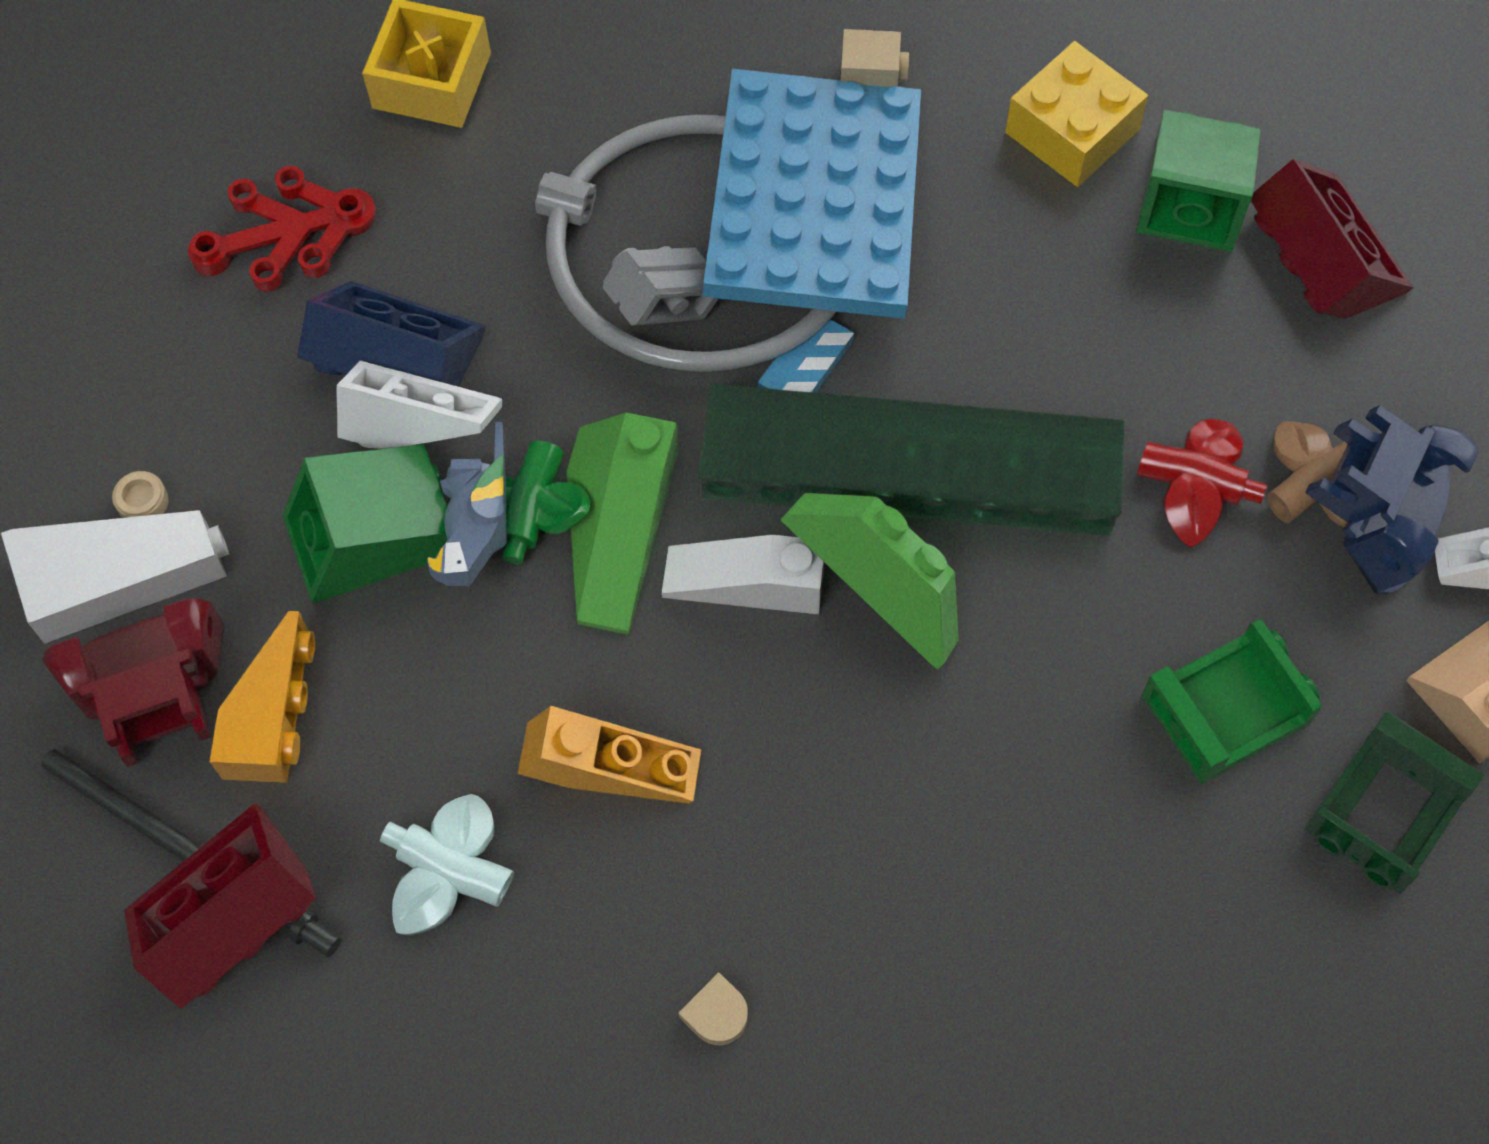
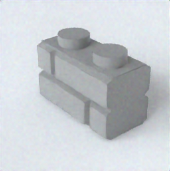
(659, 285)

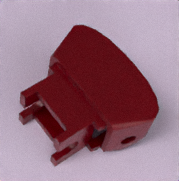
(144, 674)

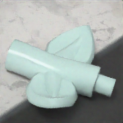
(445, 865)

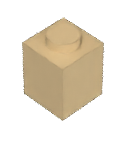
(873, 58)

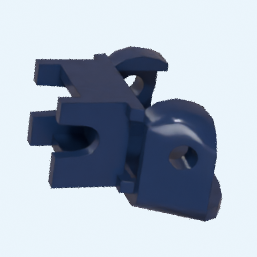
(1392, 493)

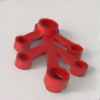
(287, 228)

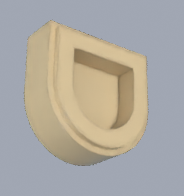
(716, 1012)

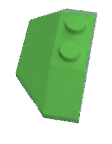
(884, 566)

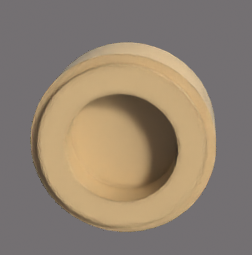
(140, 495)

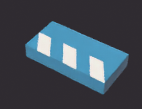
(809, 363)

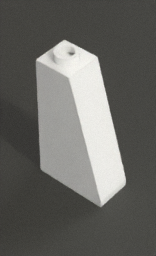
(109, 567)

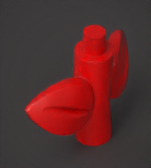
(1200, 478)

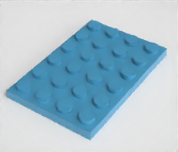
(815, 195)

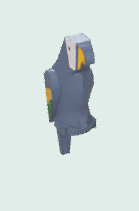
(473, 517)

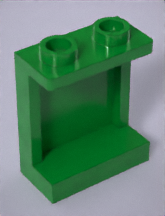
(1233, 701)

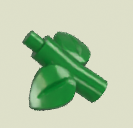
(538, 503)

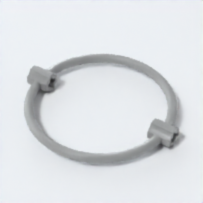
(572, 201)

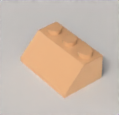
(1458, 690)

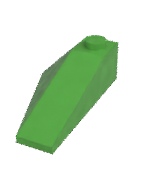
(627, 473)

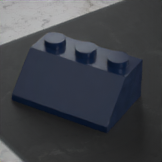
(387, 331)

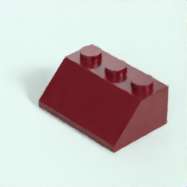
(1327, 241)
(217, 907)

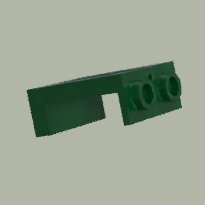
(1417, 758)

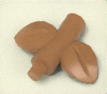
(1311, 457)

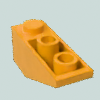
(259, 716)
(607, 758)

